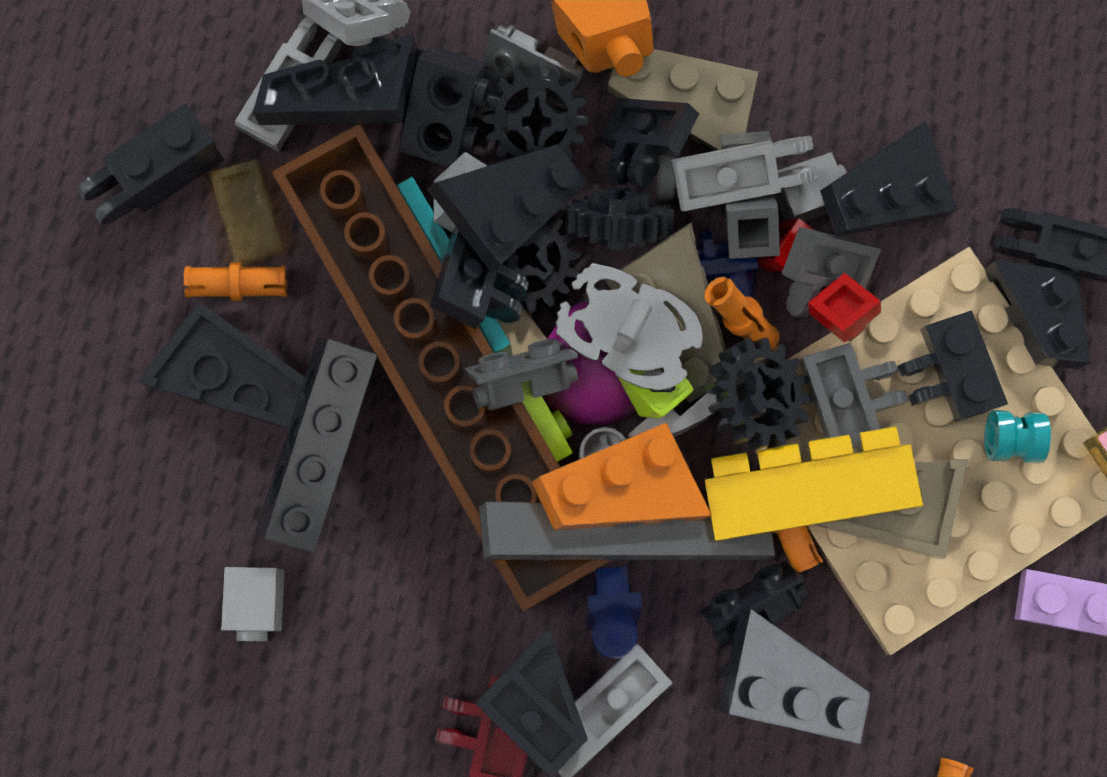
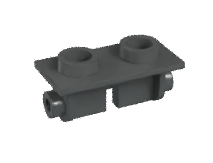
(513, 48)
(541, 365)

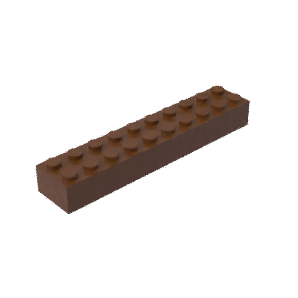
(388, 284)

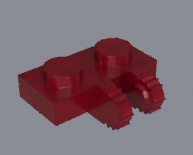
(494, 750)

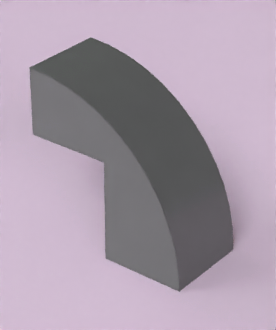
(751, 222)

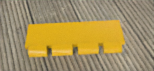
(815, 492)

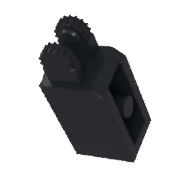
(152, 165)

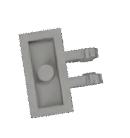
(357, 20)

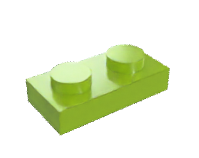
(550, 425)

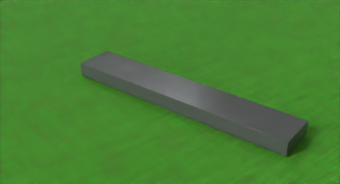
(526, 533)

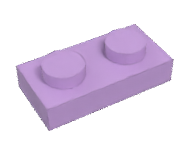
(1062, 602)

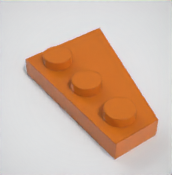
(623, 484)

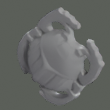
(631, 328)

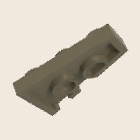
(715, 90)
(677, 269)
(918, 529)

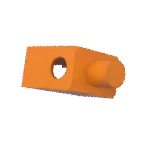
(606, 33)

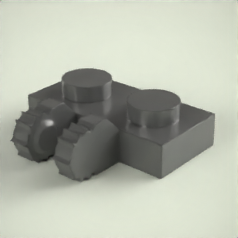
(820, 260)
(841, 392)

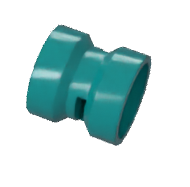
(1016, 436)

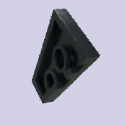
(891, 187)

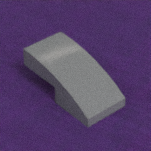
(680, 424)

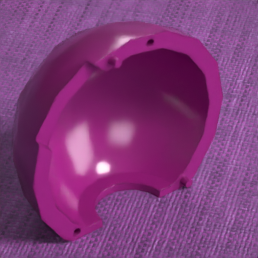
(597, 394)

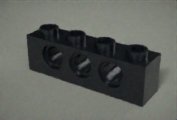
(315, 444)

